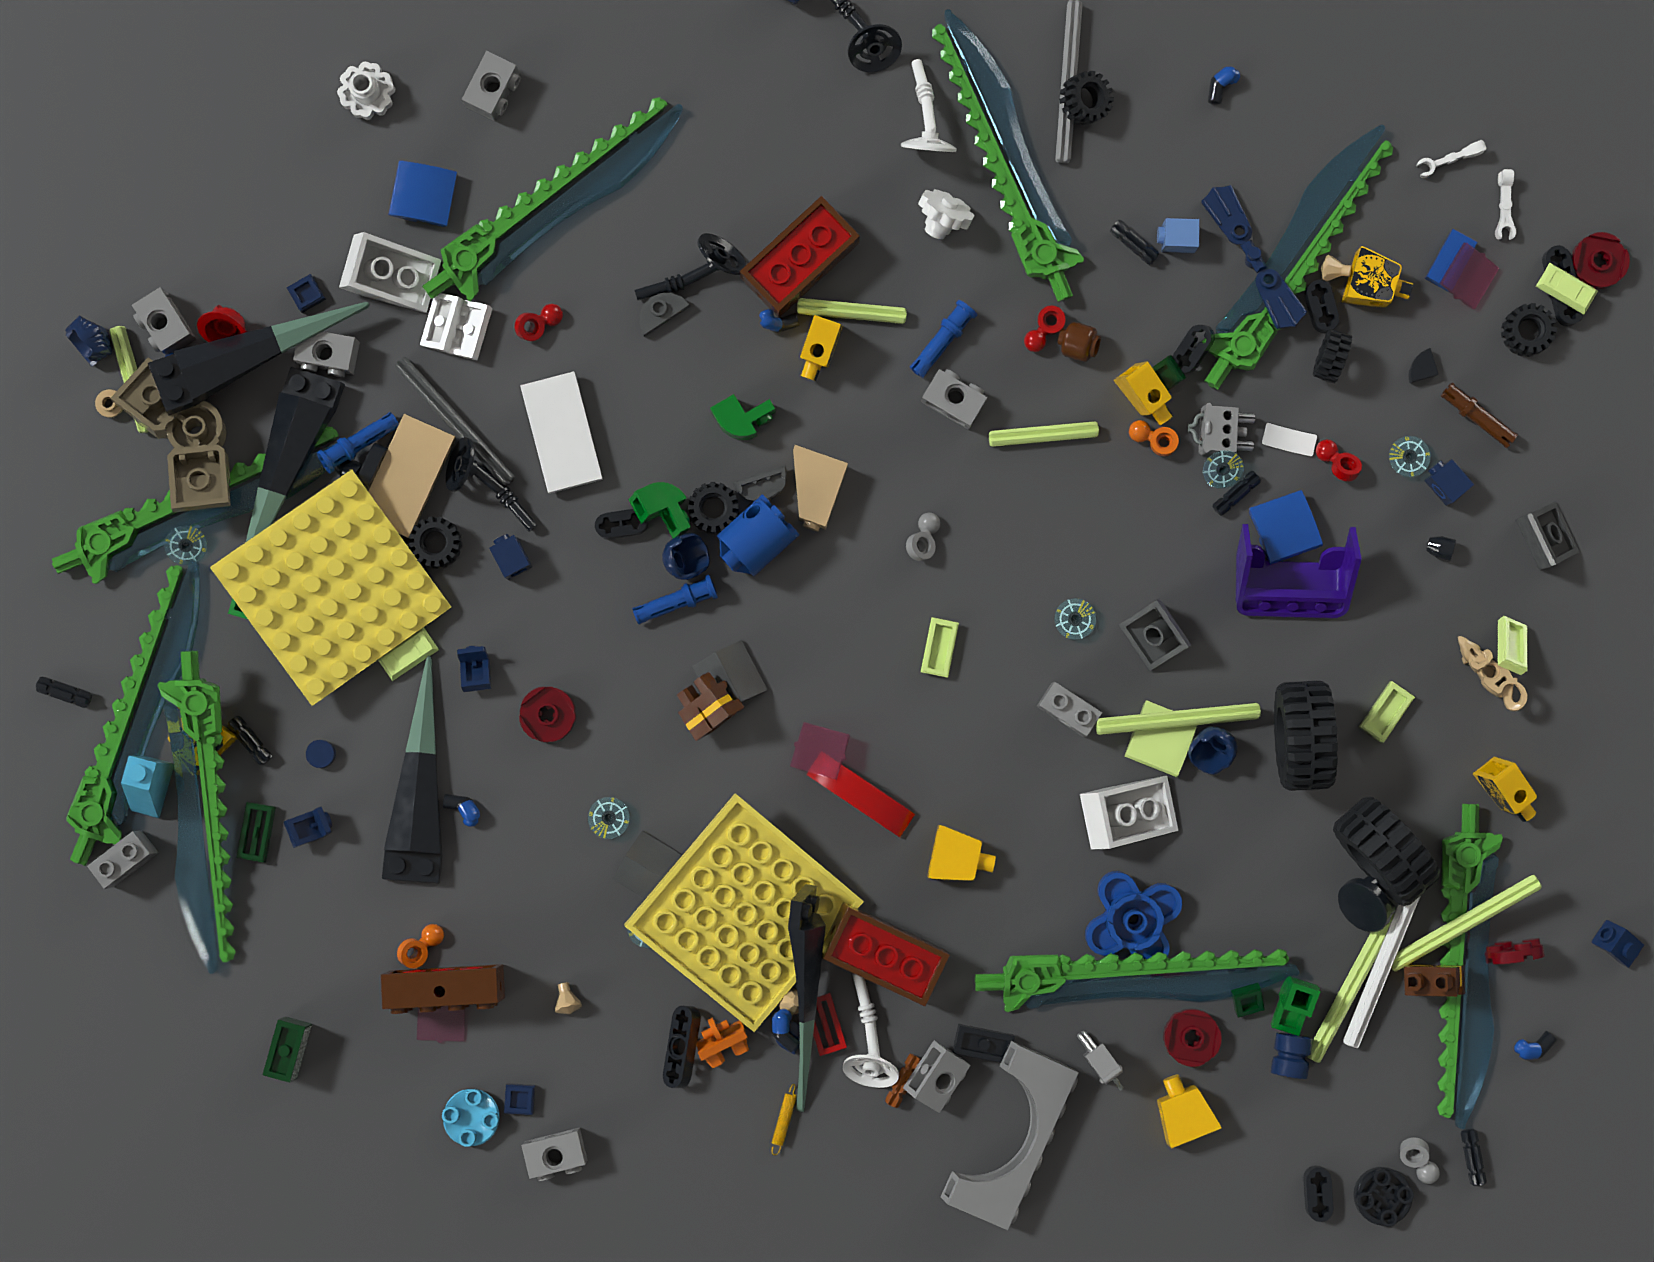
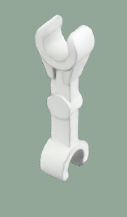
(1472, 150)
(1505, 181)

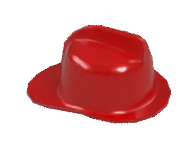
(220, 324)

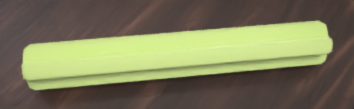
(851, 310)
(124, 357)
(1043, 434)

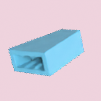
(146, 784)

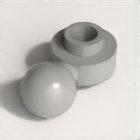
(928, 524)
(1426, 1170)

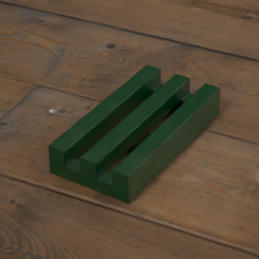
(256, 832)

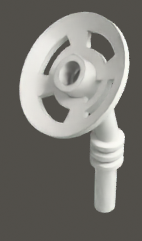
(925, 96)
(872, 1062)

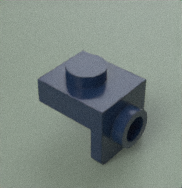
(474, 668)
(308, 827)
(1618, 943)

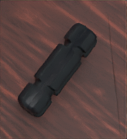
(1134, 242)
(1236, 493)
(63, 692)
(249, 740)
(1473, 1157)

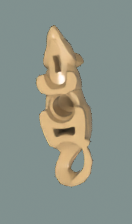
(1493, 677)

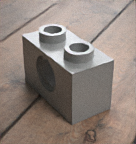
(491, 70)
(157, 306)
(341, 361)
(961, 413)
(1069, 709)
(122, 859)
(924, 1083)
(567, 1142)

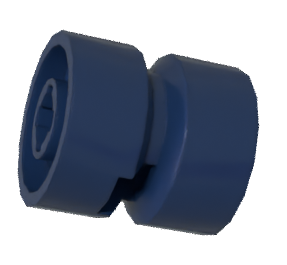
(1291, 1055)

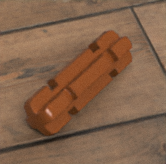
(894, 1097)

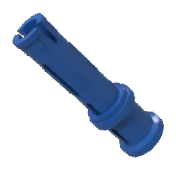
(950, 329)
(347, 448)
(687, 596)

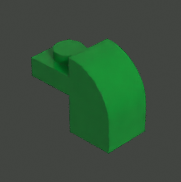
(736, 422)
(664, 501)
(1295, 1003)

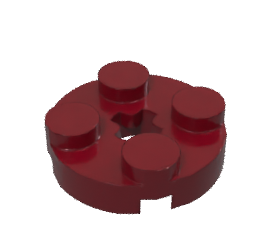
(1611, 251)
(531, 712)
(1506, 953)
(1201, 1050)

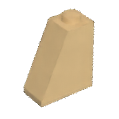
(817, 486)

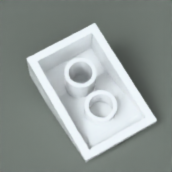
(388, 272)
(1128, 813)

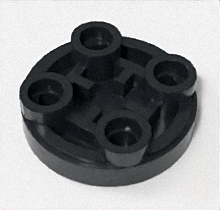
(1365, 904)
(1383, 1196)

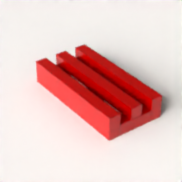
(832, 1048)

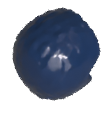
(686, 556)
(1213, 750)

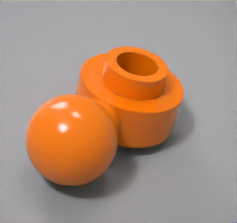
(1141, 431)
(431, 936)

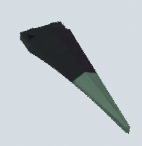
(206, 368)
(298, 423)
(414, 829)
(807, 941)

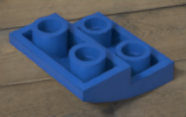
(422, 193)
(1285, 527)

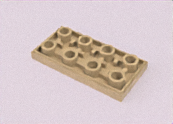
(410, 472)

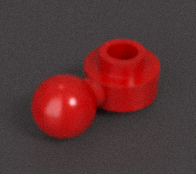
(550, 315)
(1036, 339)
(1344, 466)

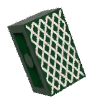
(287, 1049)

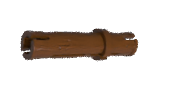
(1470, 408)

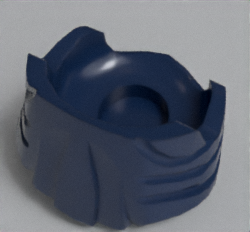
(89, 339)

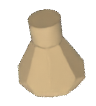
(1333, 268)
(567, 1001)
(790, 1001)

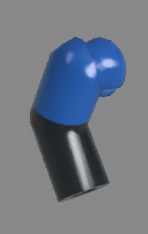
(1226, 76)
(776, 324)
(465, 806)
(781, 1029)
(1535, 1050)

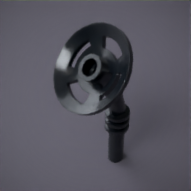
(870, 40)
(716, 258)
(467, 466)

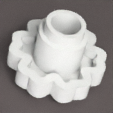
(366, 90)
(944, 213)

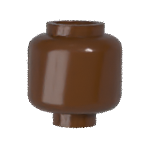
(1079, 341)

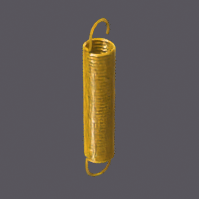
(784, 1119)

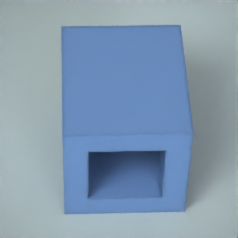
(1179, 235)

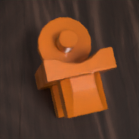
(720, 1037)

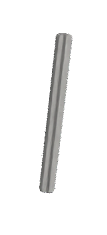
(1069, 69)

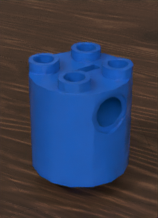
(755, 537)

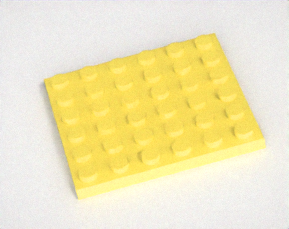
(331, 587)
(728, 911)

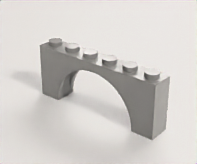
(999, 1192)

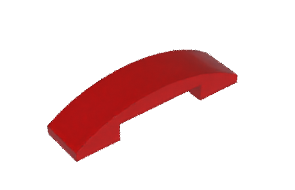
(867, 799)

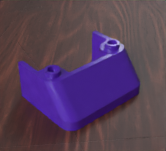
(1296, 588)

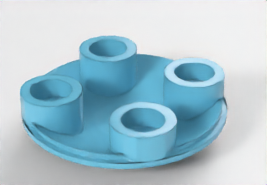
(471, 1117)

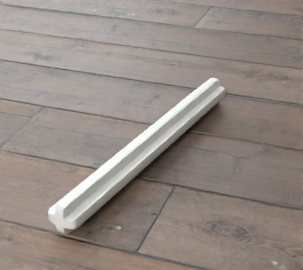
(1379, 974)

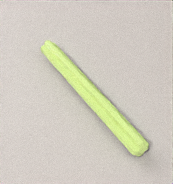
(1178, 718)
(1466, 922)
(1347, 994)

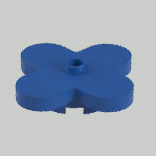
(1122, 899)

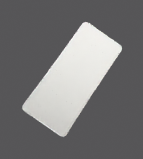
(1289, 439)

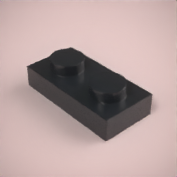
(981, 1043)

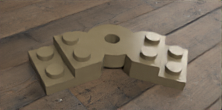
(198, 462)

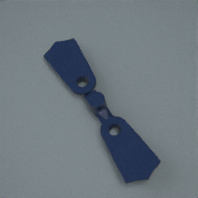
(1278, 297)

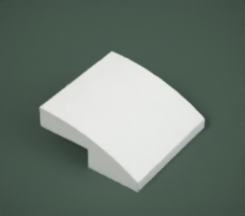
(456, 326)

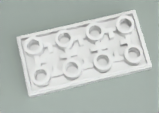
(561, 432)

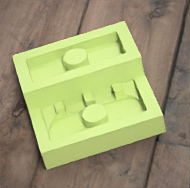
(1160, 748)

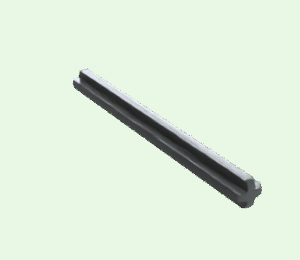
(453, 420)

